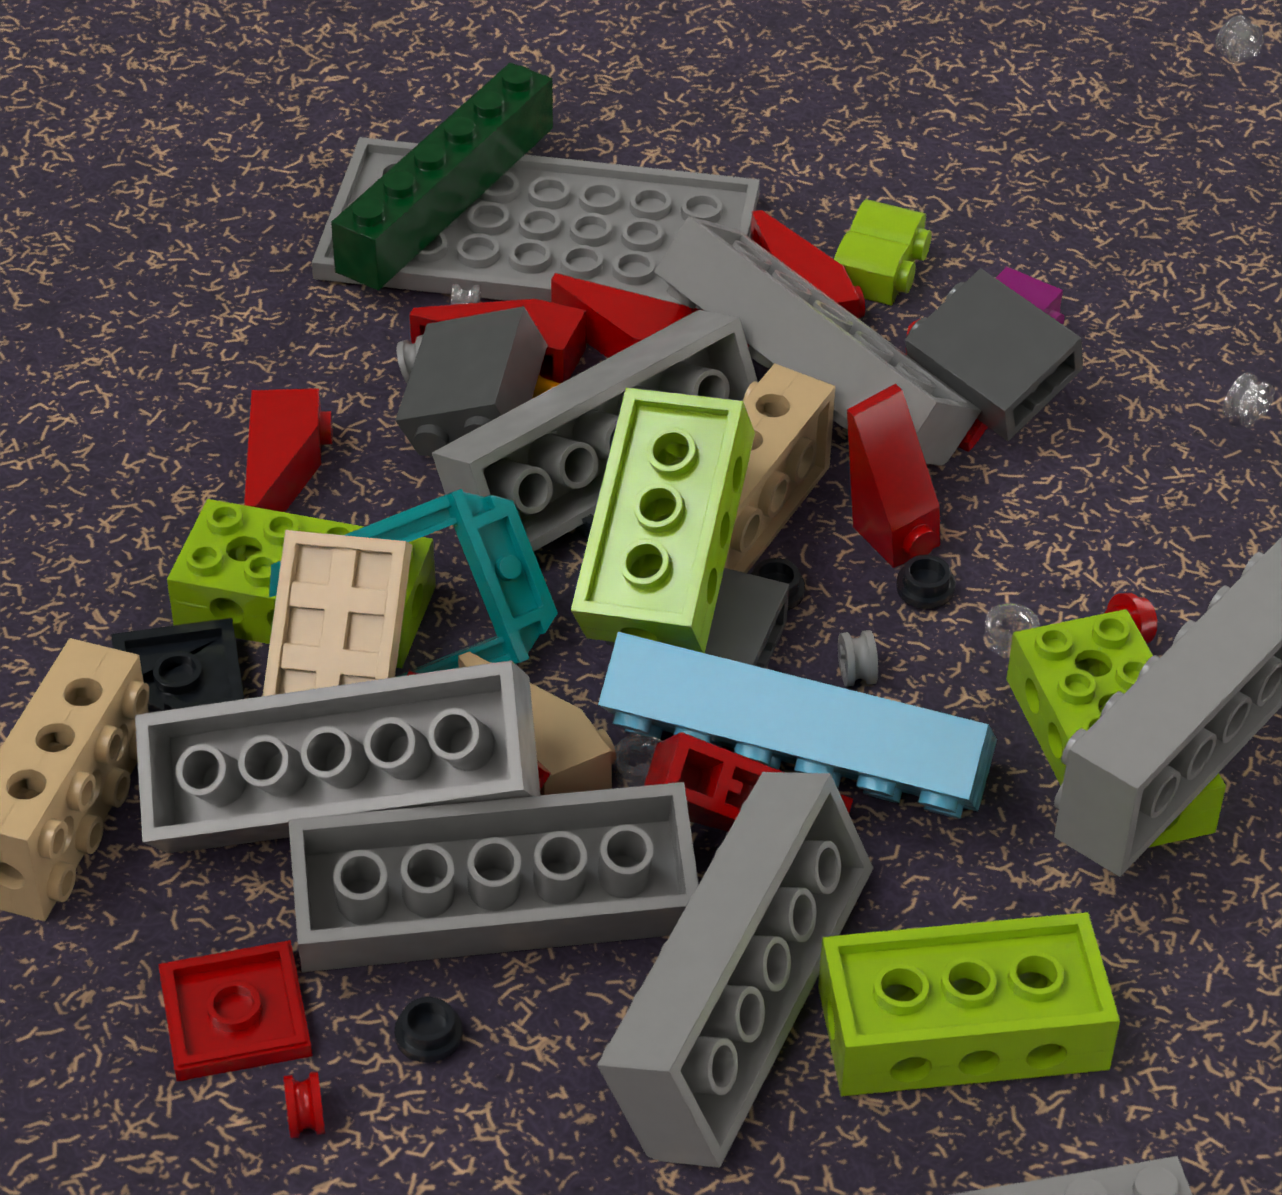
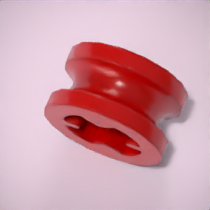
(304, 1104)

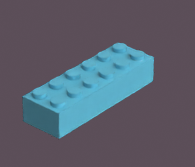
(800, 722)

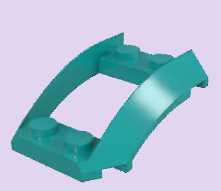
(499, 562)

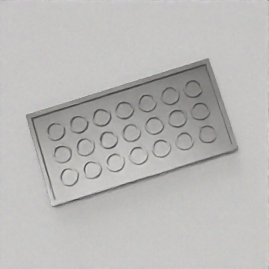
(550, 219)

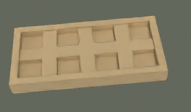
(336, 611)

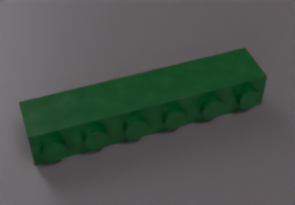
(442, 176)

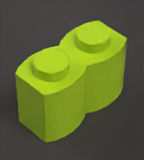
(883, 249)

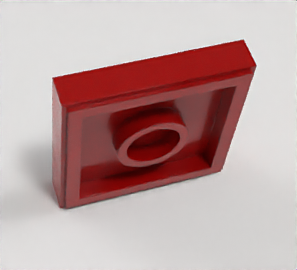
(234, 1010)

